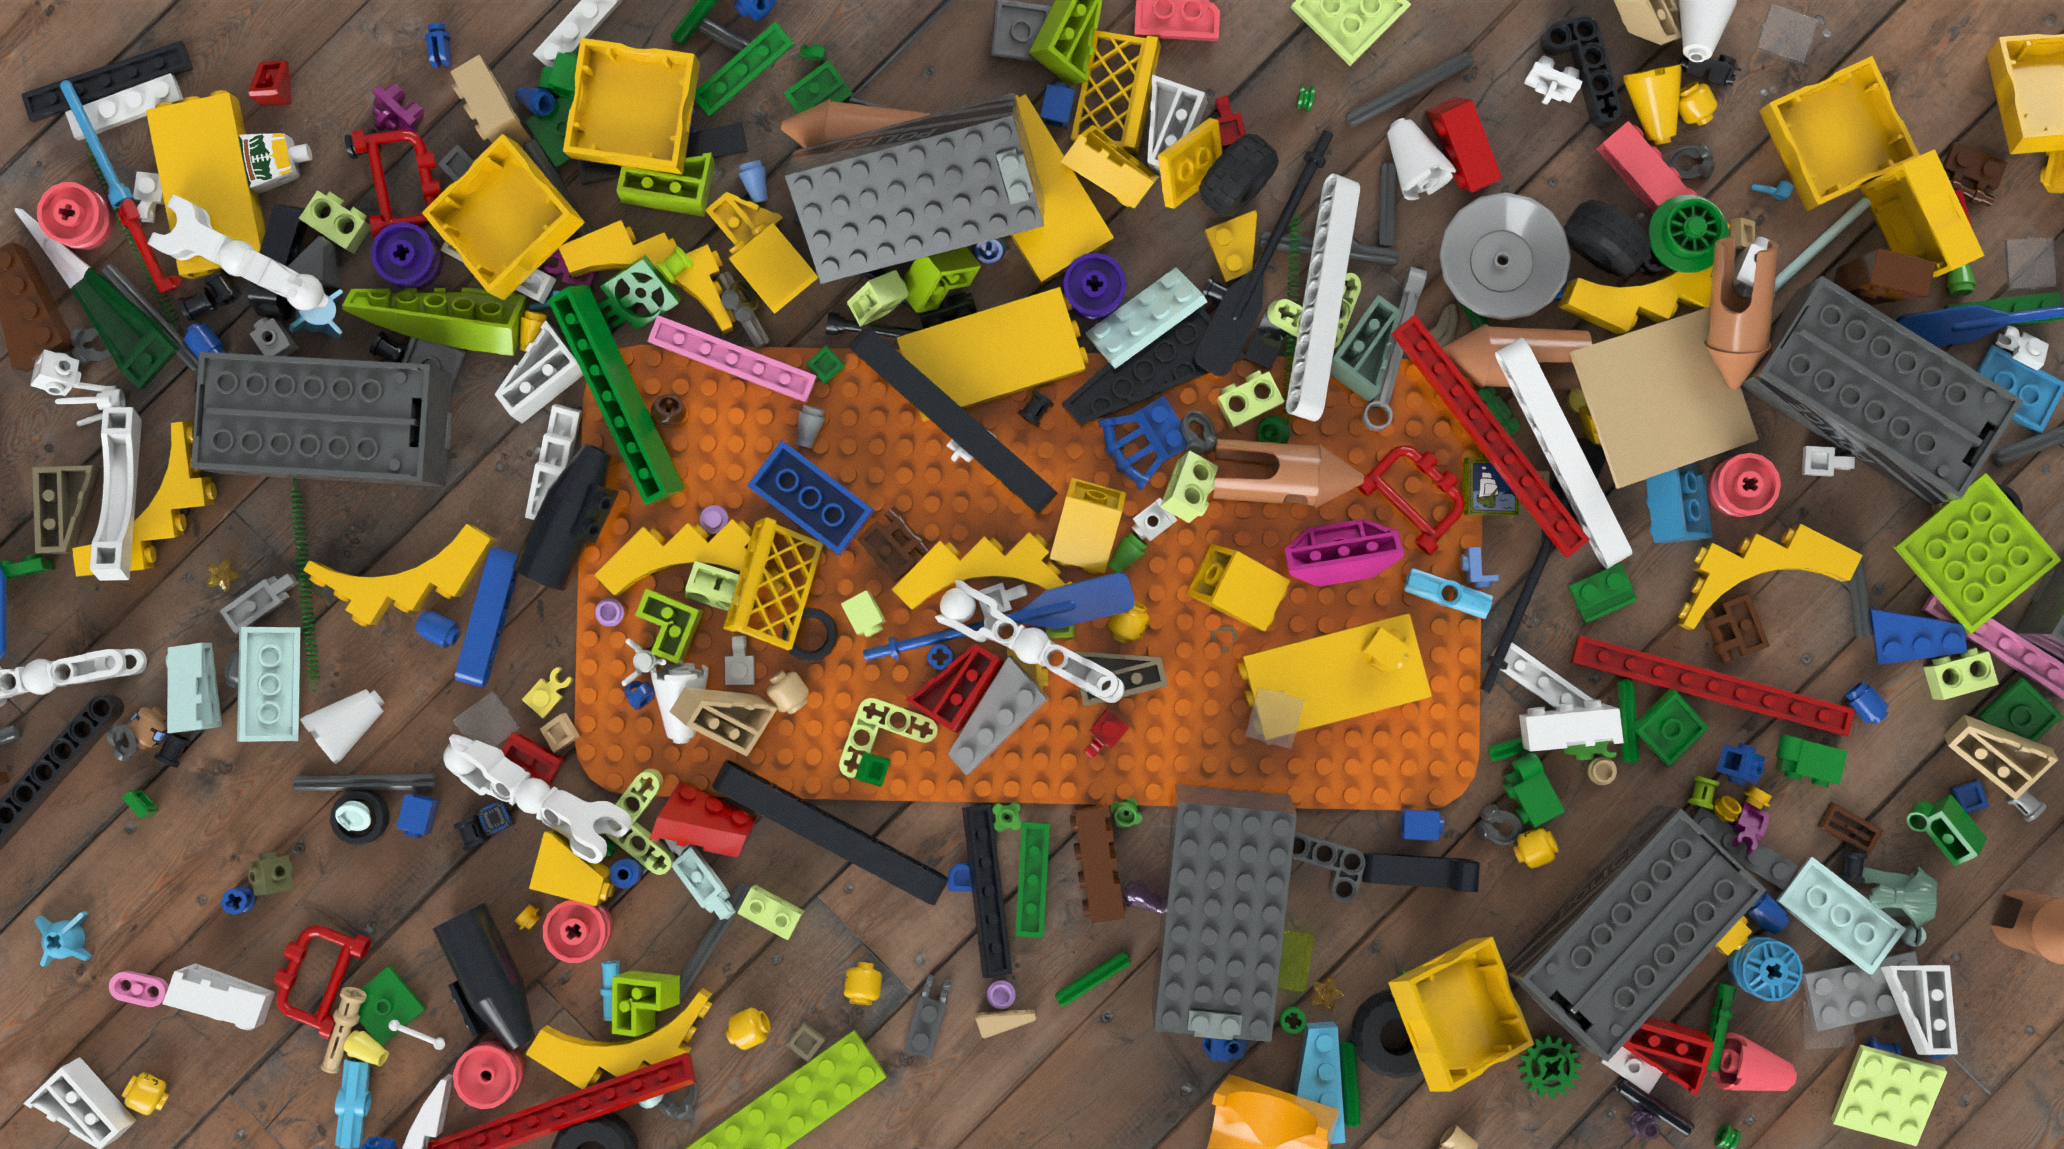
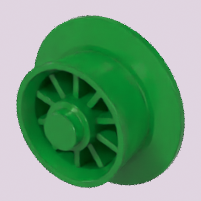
(1686, 233)

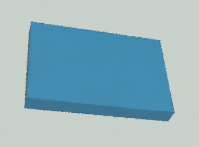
(2035, 387)

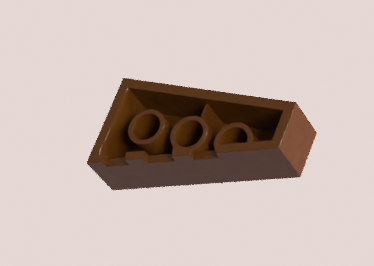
(1886, 277)
(28, 310)
(1099, 863)

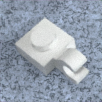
(148, 193)
(2025, 347)
(1822, 461)
(1002, 596)
(739, 667)

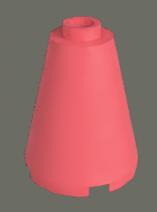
(1752, 1067)

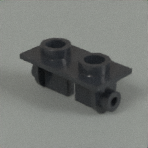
(1720, 69)
(959, 306)

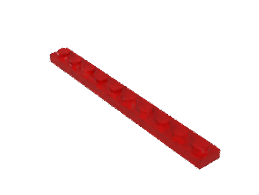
(1490, 436)
(1712, 686)
(575, 1107)

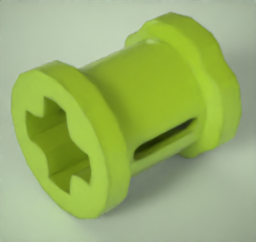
(674, 264)
(1709, 792)

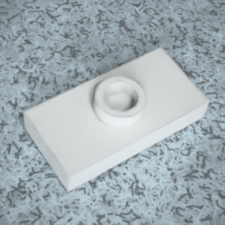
(1634, 1069)

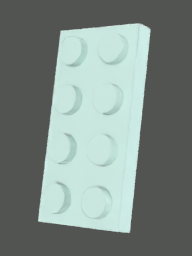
(1145, 317)
(268, 684)
(1840, 915)

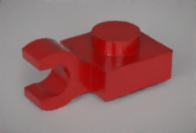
(1230, 124)
(1107, 731)

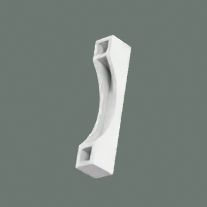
(114, 534)

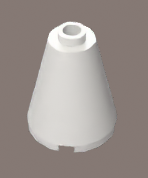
(1703, 26)
(1417, 160)
(668, 686)
(343, 722)

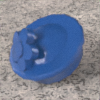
(990, 250)

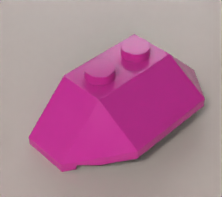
(1343, 552)

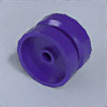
(407, 256)
(1098, 270)

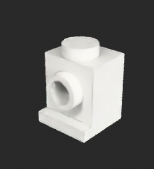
(281, 343)
(1141, 527)

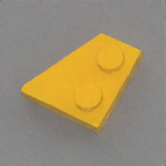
(739, 217)
(1233, 245)

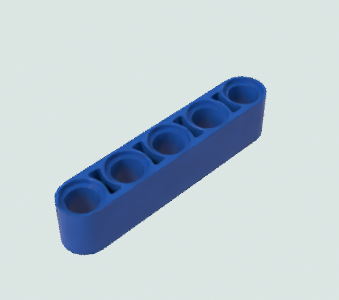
(487, 618)

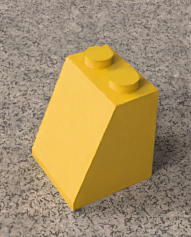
(772, 266)
(1088, 526)
(1238, 586)
(567, 875)

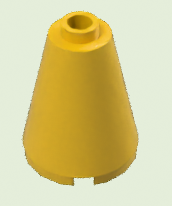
(1656, 101)

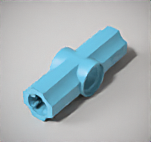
(1464, 599)
(352, 1103)

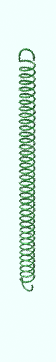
(133, 246)
(1293, 291)
(306, 587)

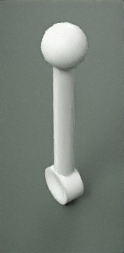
(439, 1043)

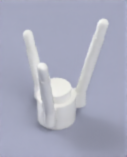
(108, 398)
(642, 661)

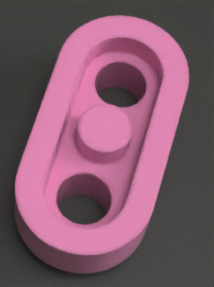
(140, 990)

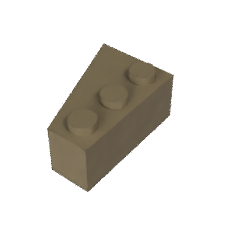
(61, 505)
(1136, 673)

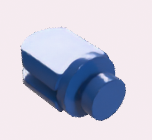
(438, 45)

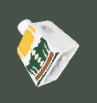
(271, 160)

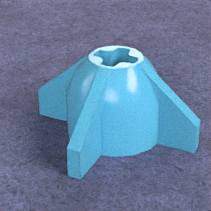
(320, 318)
(62, 939)

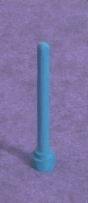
(116, 190)

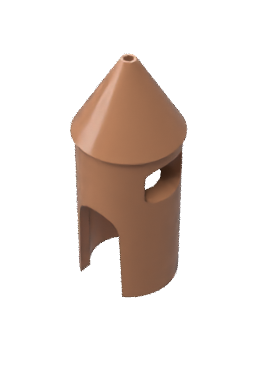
(840, 120)
(1740, 324)
(1551, 347)
(1300, 472)
(2037, 927)

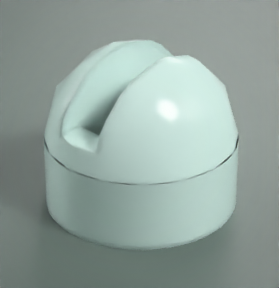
(1909, 936)

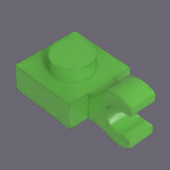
(1586, 752)

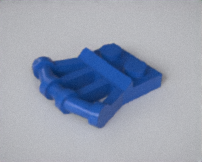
(1161, 430)

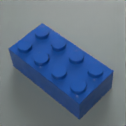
(811, 498)

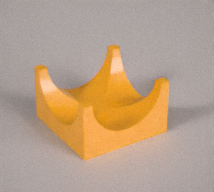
(1267, 1118)

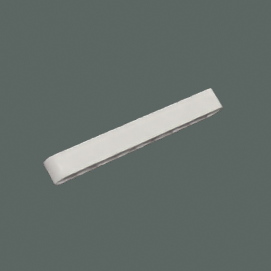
(1323, 298)
(1563, 452)

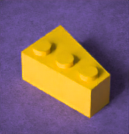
(1110, 167)

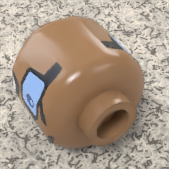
(148, 727)

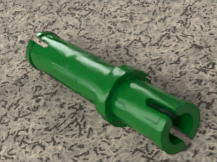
(1719, 1022)

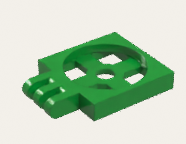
(621, 305)

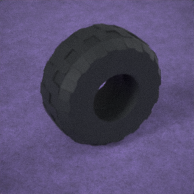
(1238, 175)
(1607, 237)
(1366, 1038)
(606, 1129)

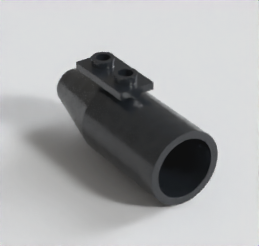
(568, 519)
(488, 981)

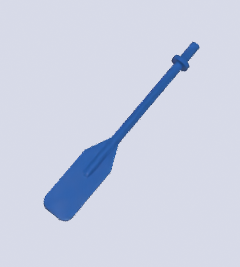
(1968, 322)
(1051, 609)

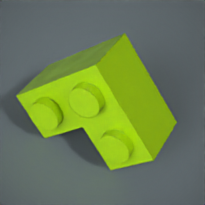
(934, 275)
(677, 624)
(638, 996)

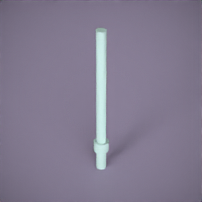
(1821, 242)

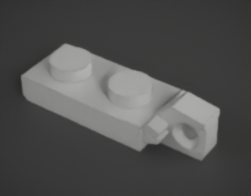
(258, 601)

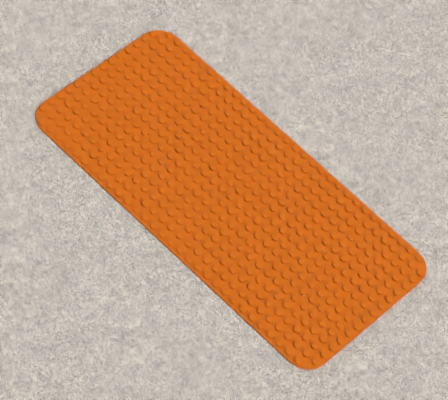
(1177, 733)

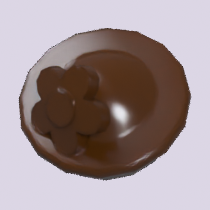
(668, 409)

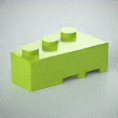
(1067, 39)
(667, 190)

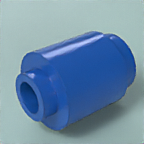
(202, 339)
(437, 629)
(1867, 703)
(634, 869)
(1768, 914)

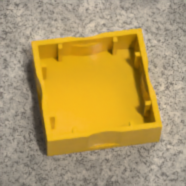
(2030, 90)
(632, 106)
(1838, 133)
(1922, 214)
(503, 217)
(1460, 1014)

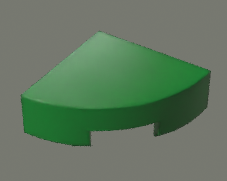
(816, 53)

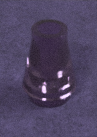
(1142, 897)
(1638, 1123)

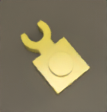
(545, 695)

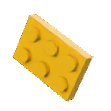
(1187, 162)

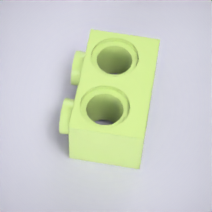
(334, 224)
(878, 298)
(1253, 405)
(1185, 484)
(711, 586)
(864, 614)
(1961, 679)
(770, 912)

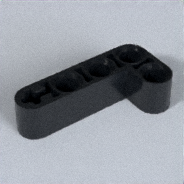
(1600, 71)
(283, 245)
(1422, 871)

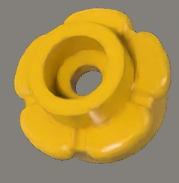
(1757, 797)
(1727, 809)
(527, 917)

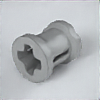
(2027, 805)

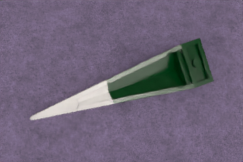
(128, 332)

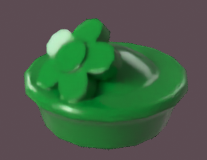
(1273, 429)

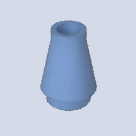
(754, 179)

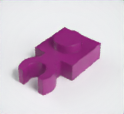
(586, 279)
(1752, 826)

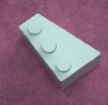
(192, 689)

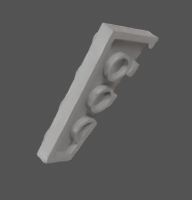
(999, 714)

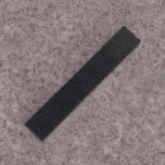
(108, 80)
(720, 141)
(987, 890)

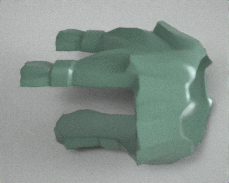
(1904, 894)

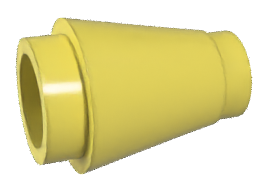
(365, 1048)

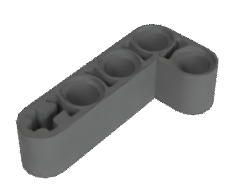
(1334, 862)

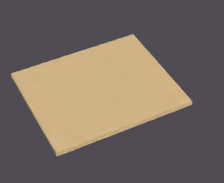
(1660, 399)

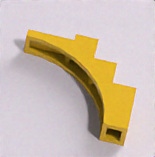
(614, 249)
(1617, 307)
(162, 518)
(1801, 550)
(647, 554)
(942, 567)
(449, 571)
(581, 1059)

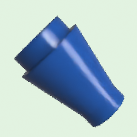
(536, 100)

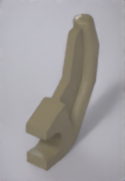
(1446, 325)

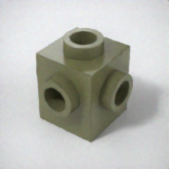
(270, 874)

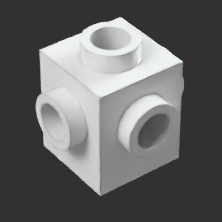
(55, 373)

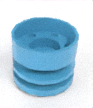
(1749, 967)

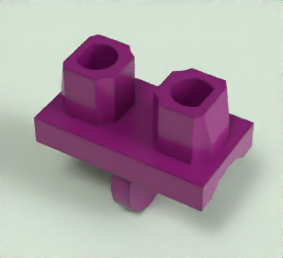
(391, 114)

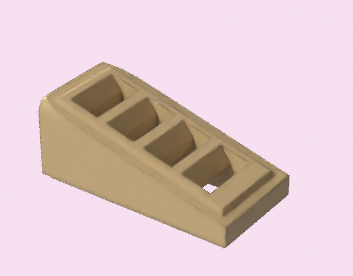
(1000, 1021)

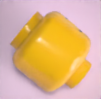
(1697, 103)
(1130, 624)
(1536, 847)
(862, 984)
(748, 1028)
(145, 1093)

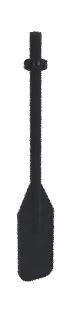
(1245, 297)
(1596, 460)

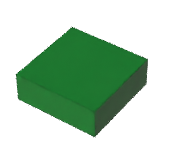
(825, 364)
(872, 769)
(140, 803)

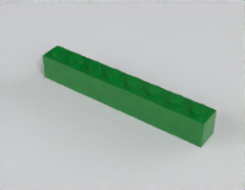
(616, 394)

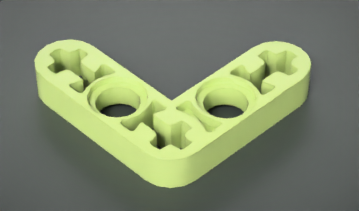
(1290, 308)
(872, 726)
(660, 848)

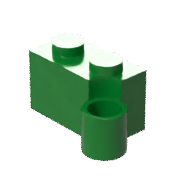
(560, 77)
(1810, 760)
(1532, 791)
(1949, 828)

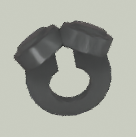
(1702, 170)
(732, 300)
(79, 338)
(1194, 443)
(116, 737)
(1492, 814)
(686, 1109)

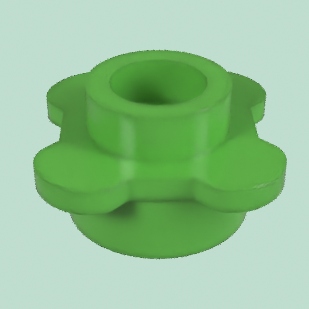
(1012, 810)
(1123, 820)

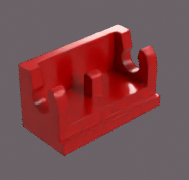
(533, 757)

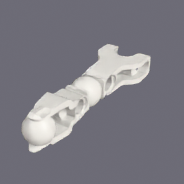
(238, 258)
(1028, 643)
(44, 675)
(491, 773)

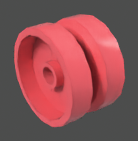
(75, 216)
(1747, 469)
(566, 942)
(485, 1089)

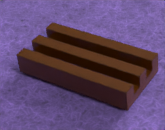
(1828, 816)

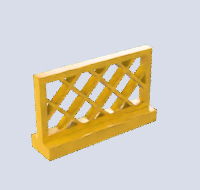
(1140, 93)
(754, 570)

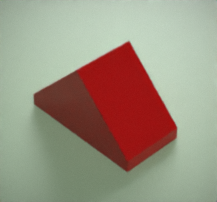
(271, 84)

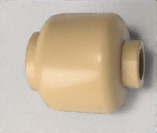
(787, 691)

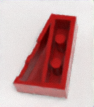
(1464, 143)
(958, 688)
(703, 821)
(1673, 1050)

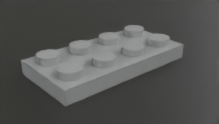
(1851, 995)

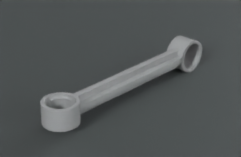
(1411, 292)

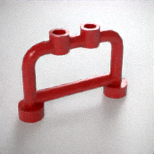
(425, 161)
(1445, 482)
(296, 952)

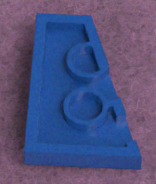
(1910, 637)

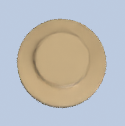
(1602, 771)

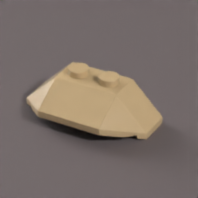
(1651, 19)

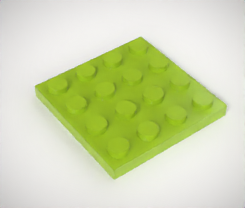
(1977, 553)

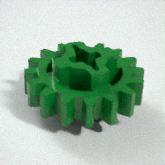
(1557, 1058)

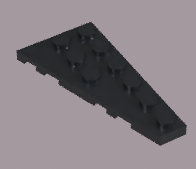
(1149, 372)

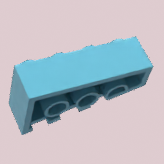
(1320, 1071)

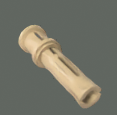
(345, 1018)

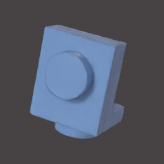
(1472, 565)

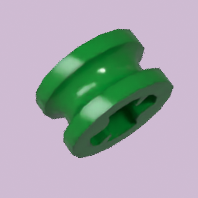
(1305, 97)
(1299, 1014)
(1727, 1137)

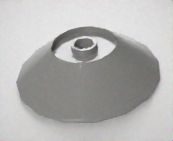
(1510, 229)

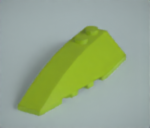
(452, 319)

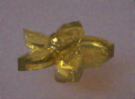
(221, 575)
(1326, 994)

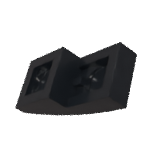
(1265, 343)

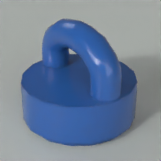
(641, 696)

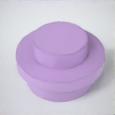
(713, 519)
(609, 612)
(1001, 994)

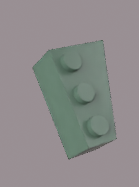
(1365, 350)

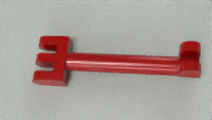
(129, 217)

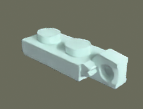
(703, 883)

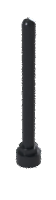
(838, 324)

